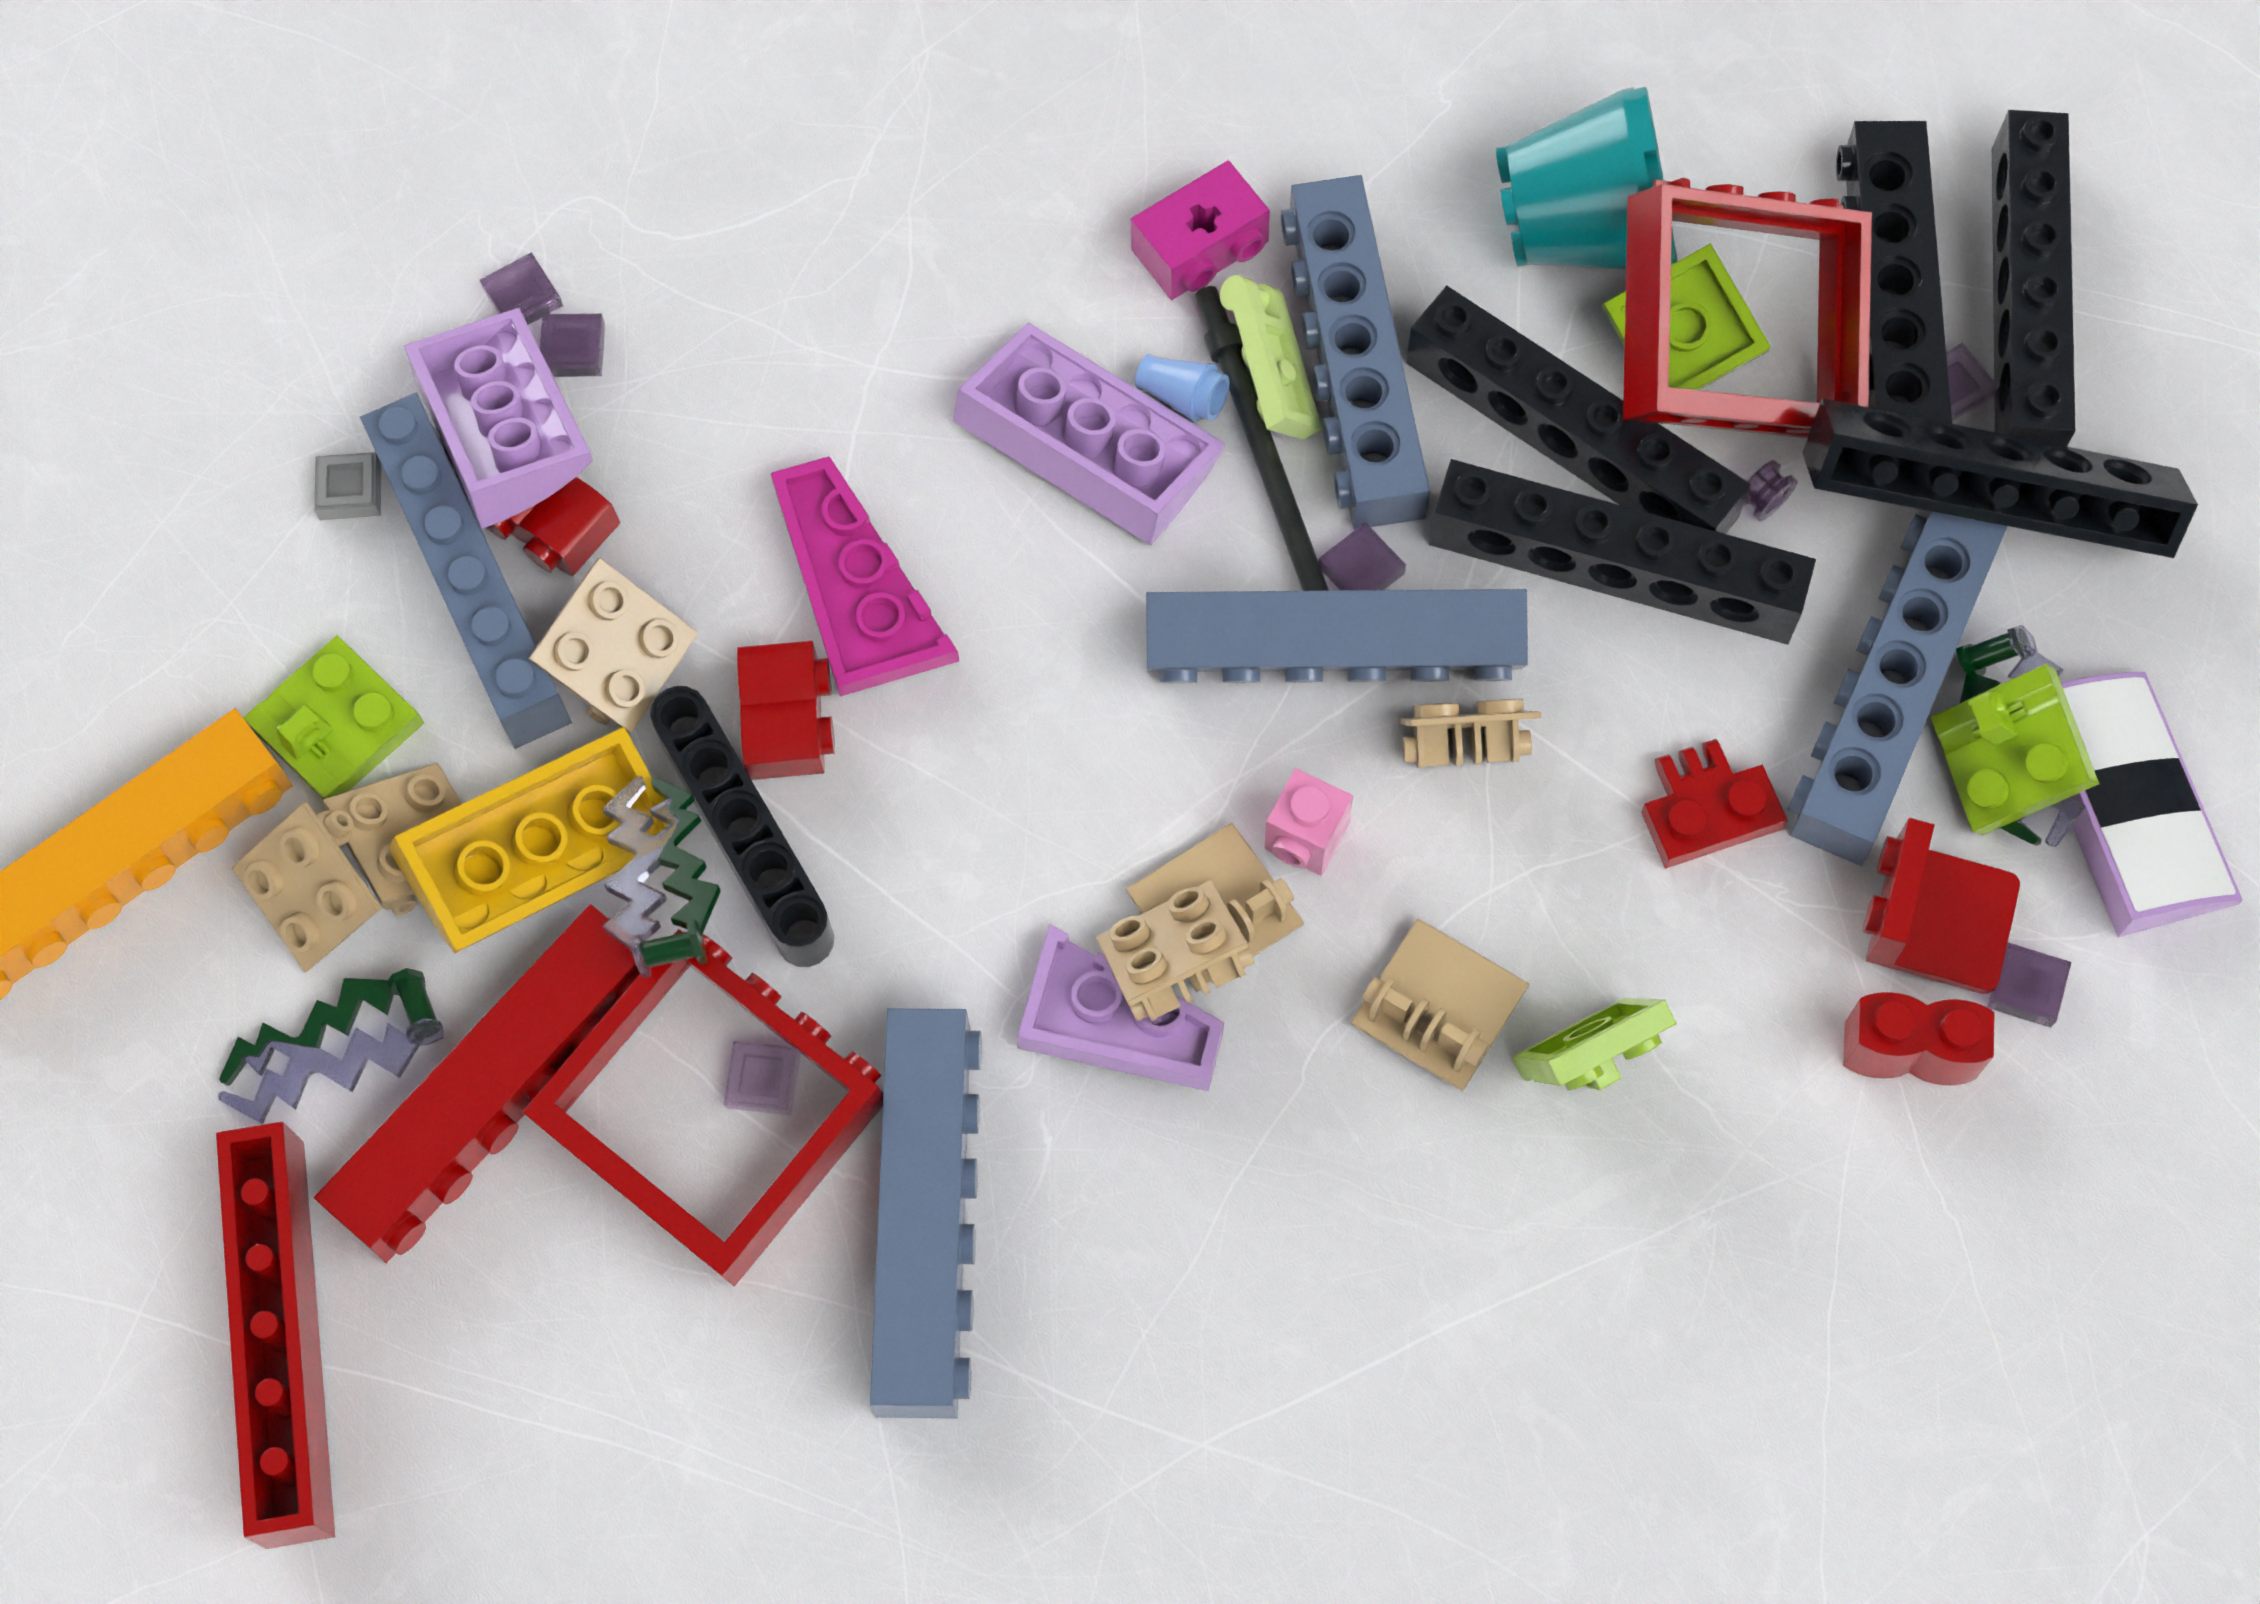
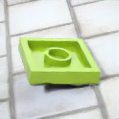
(1708, 322)
(334, 720)
(2014, 750)
(1587, 1048)

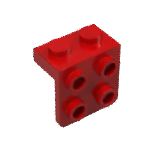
(1940, 913)

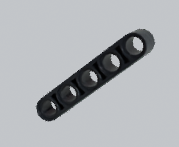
(732, 799)

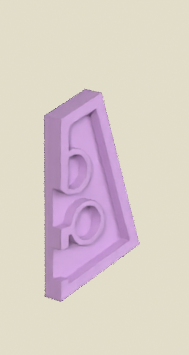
(1084, 1017)

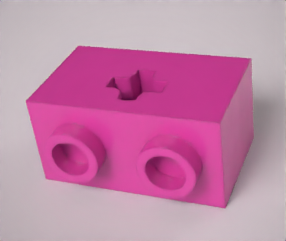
(1200, 230)

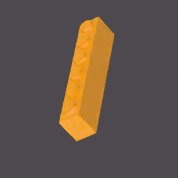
(132, 842)

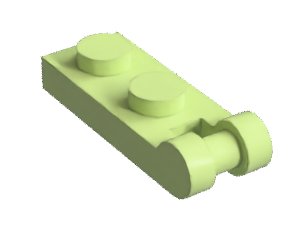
(1272, 356)

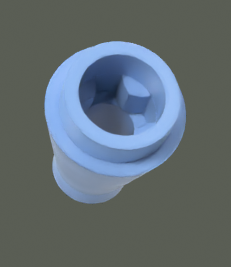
(1187, 386)

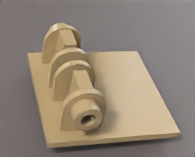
(613, 646)
(1501, 732)
(384, 812)
(308, 883)
(1247, 889)
(1172, 944)
(1439, 1004)

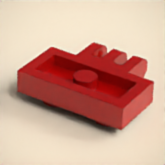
(1709, 806)

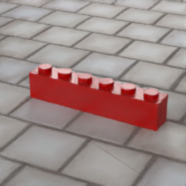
(479, 1091)
(274, 1337)

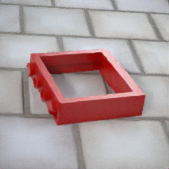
(1842, 305)
(794, 1184)

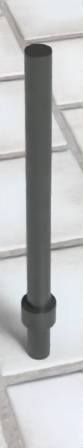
(1226, 349)

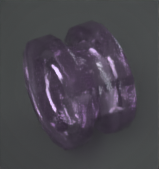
(1769, 490)

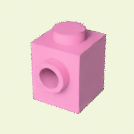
(1308, 822)

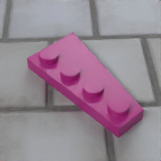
(859, 595)

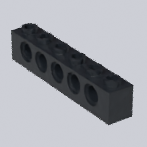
(1899, 159)
(2033, 278)
(1569, 416)
(1998, 478)
(1621, 551)

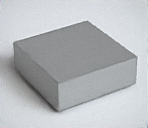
(347, 486)

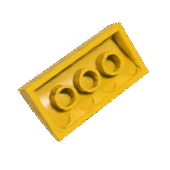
(524, 842)

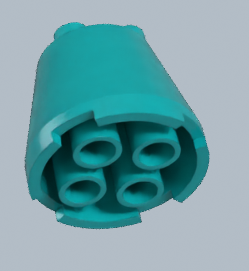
(1577, 181)

